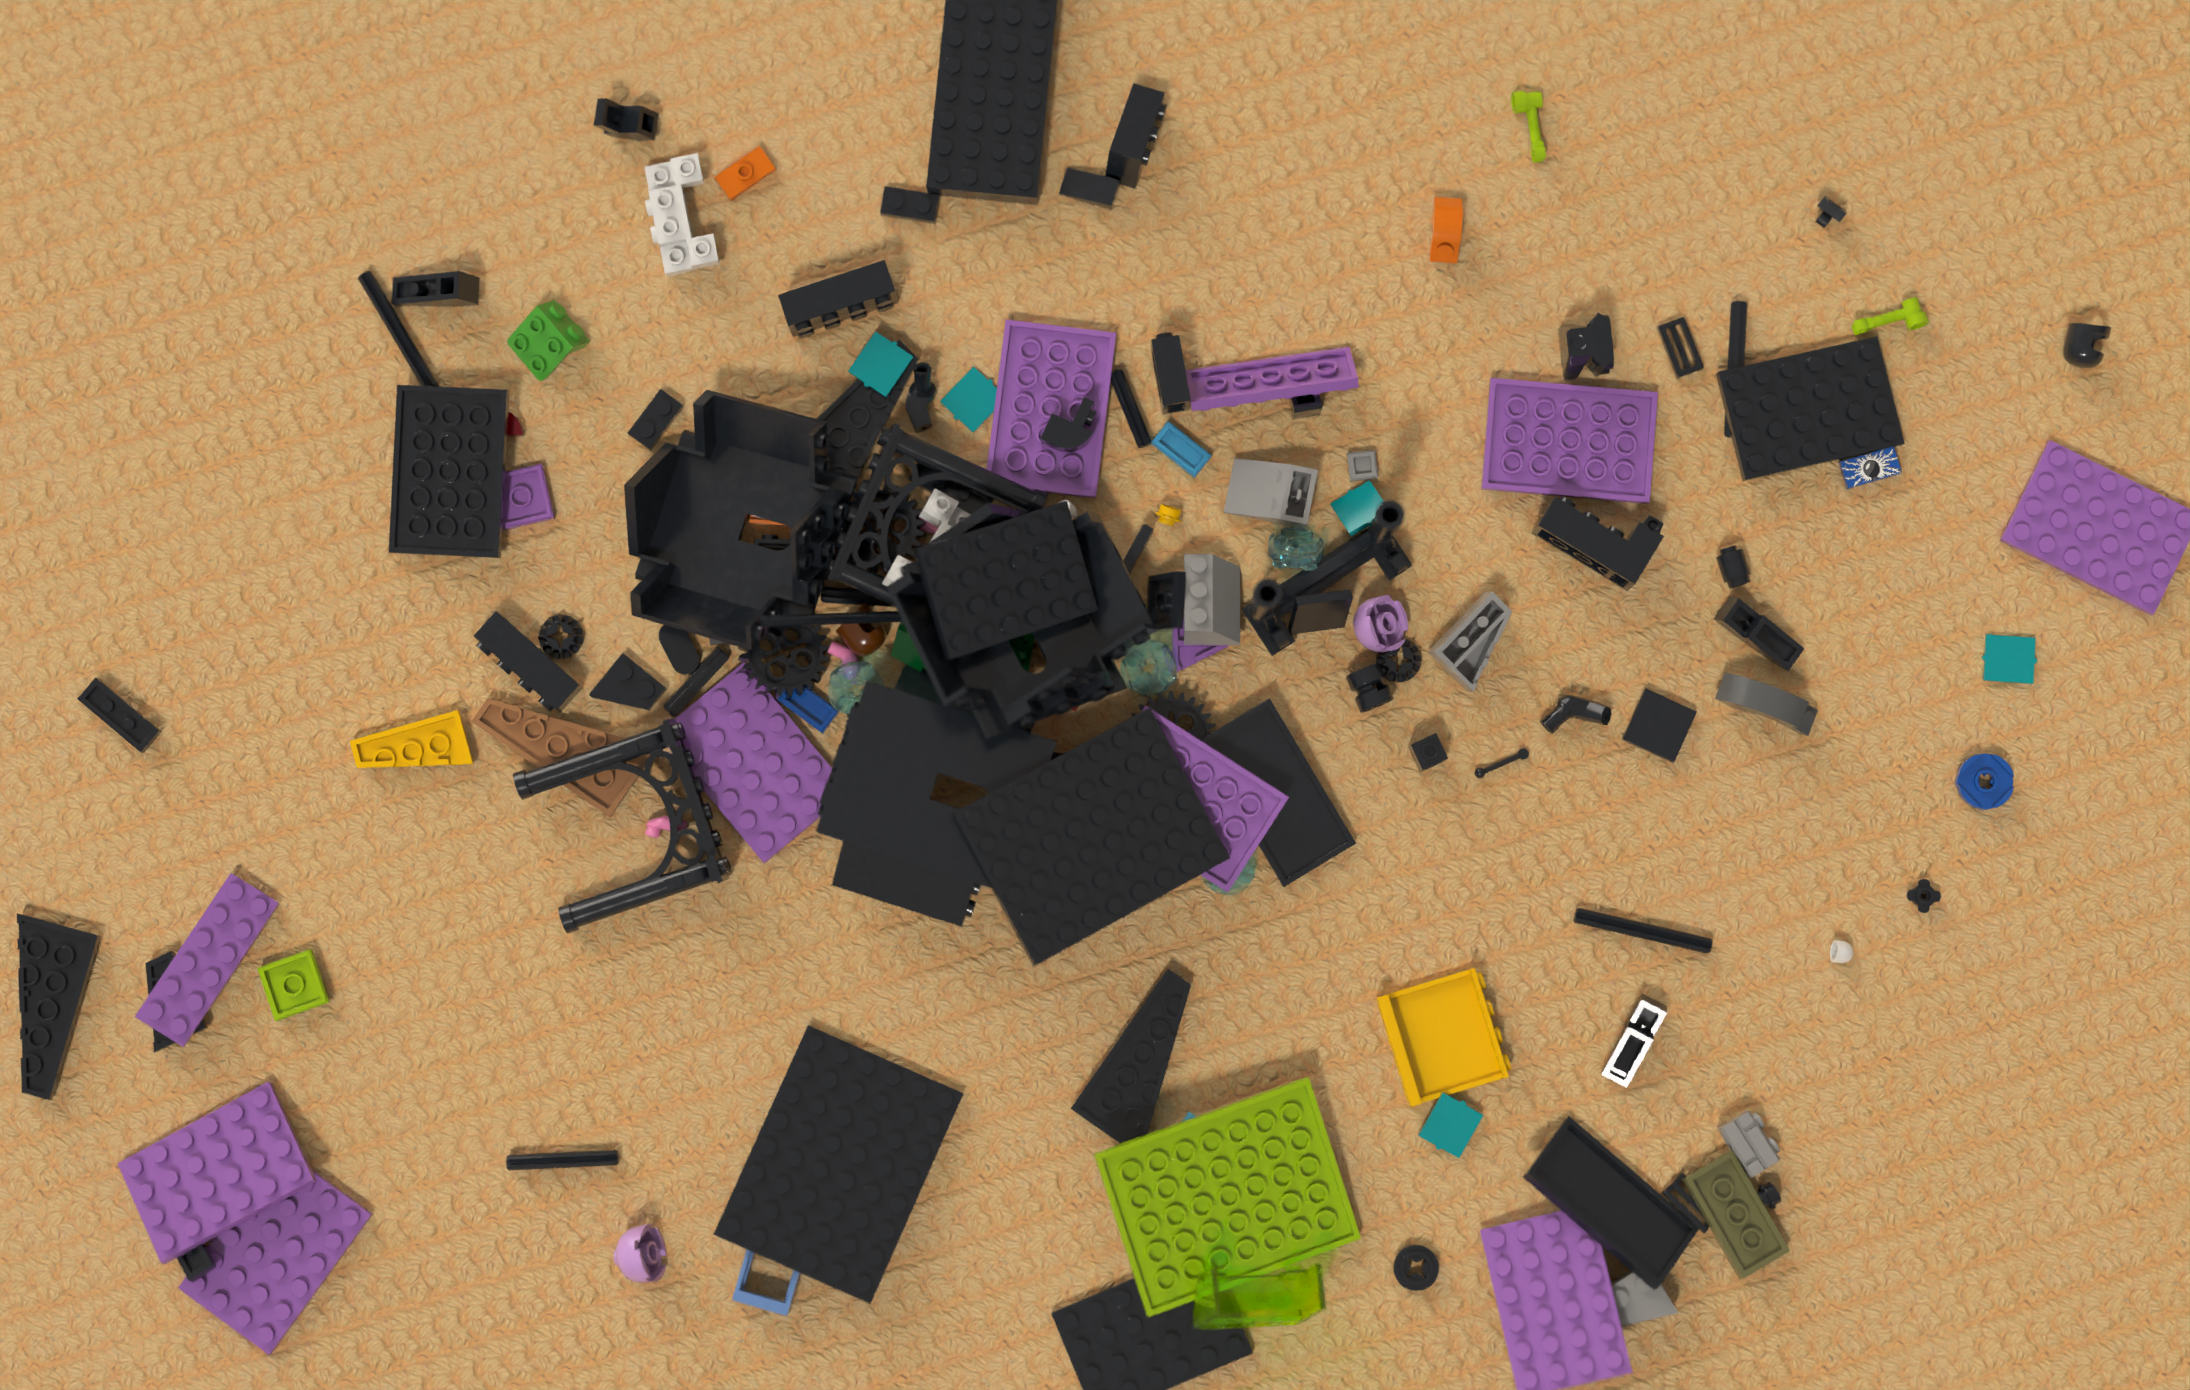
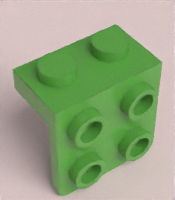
(546, 339)

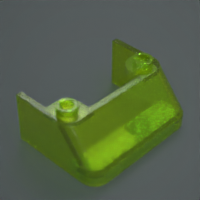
(1258, 1299)

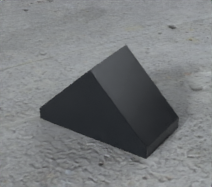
(1305, 406)

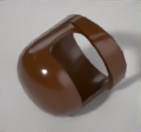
(862, 638)

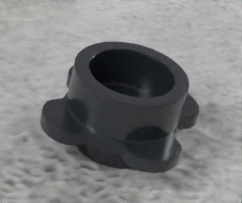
(1931, 895)

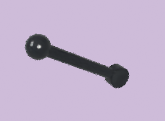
(1521, 754)

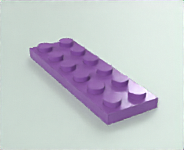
(1271, 379)
(207, 960)

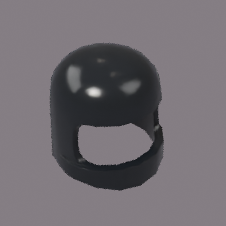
(2080, 342)

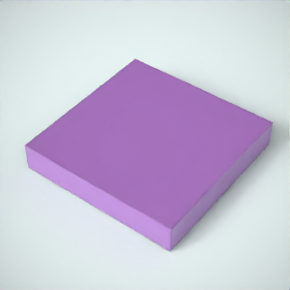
(526, 497)

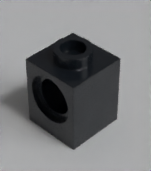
(1428, 752)

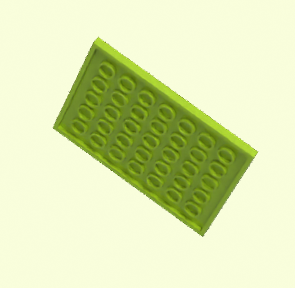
(1227, 1192)

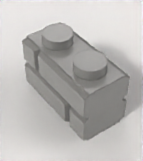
(1749, 1143)

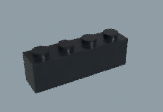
(527, 662)

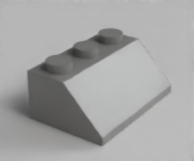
(1211, 601)

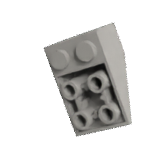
(1271, 492)

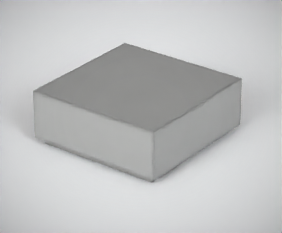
(1362, 466)

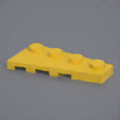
(422, 743)

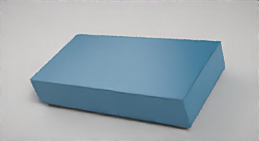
(1181, 449)

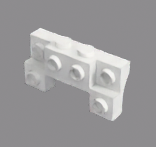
(671, 216)
(940, 512)

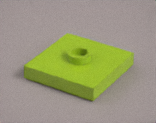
(293, 985)

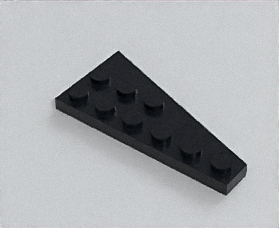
(858, 420)
(51, 988)
(1128, 1082)

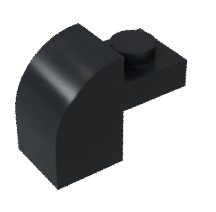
(625, 121)
(1068, 435)

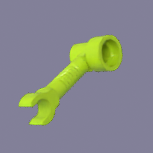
(1528, 104)
(1910, 313)

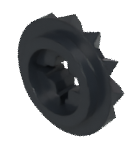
(570, 645)
(1407, 670)
(1430, 1267)

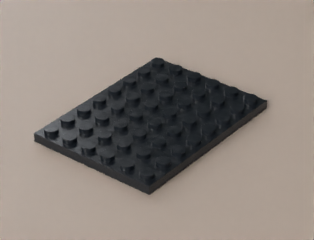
(1090, 836)
(838, 1164)

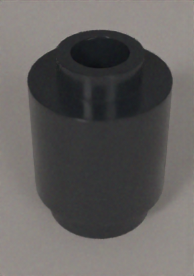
(1733, 567)

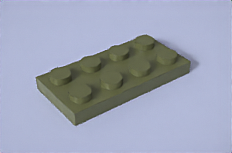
(1736, 1214)

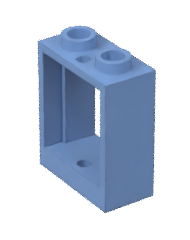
(760, 1300)

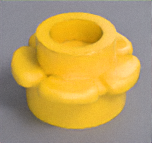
(1168, 514)

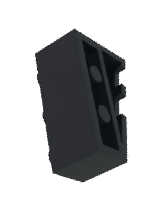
(1134, 134)

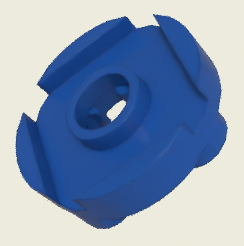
(1968, 782)

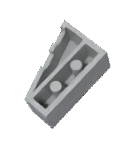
(1469, 642)
(1638, 1301)

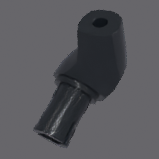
(920, 398)
(1578, 708)

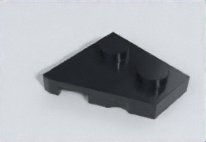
(628, 685)

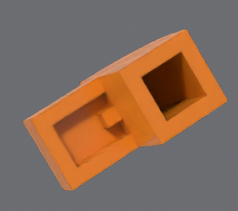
(1446, 229)

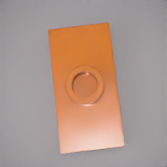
(745, 173)

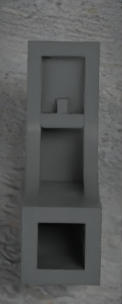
(1767, 701)

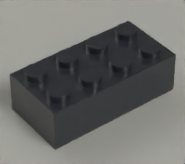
(838, 299)

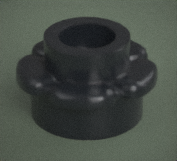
(1769, 1195)

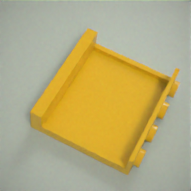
(1443, 1036)

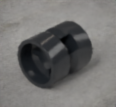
(1369, 687)

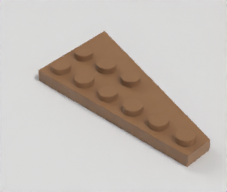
(549, 739)

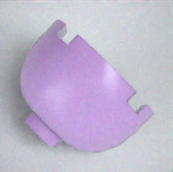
(1380, 624)
(640, 1254)

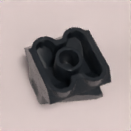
(1587, 347)

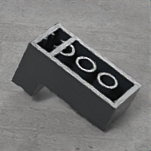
(1597, 546)

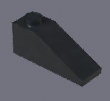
(436, 289)

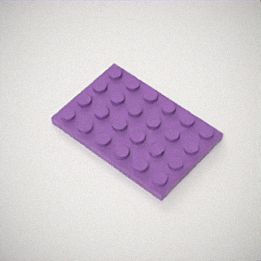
(1045, 374)
(1569, 440)
(2099, 527)
(755, 763)
(1232, 796)
(216, 1172)
(278, 1261)
(1555, 1303)

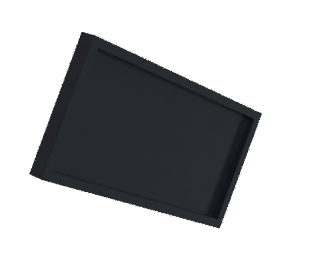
(1308, 825)
(1611, 1203)

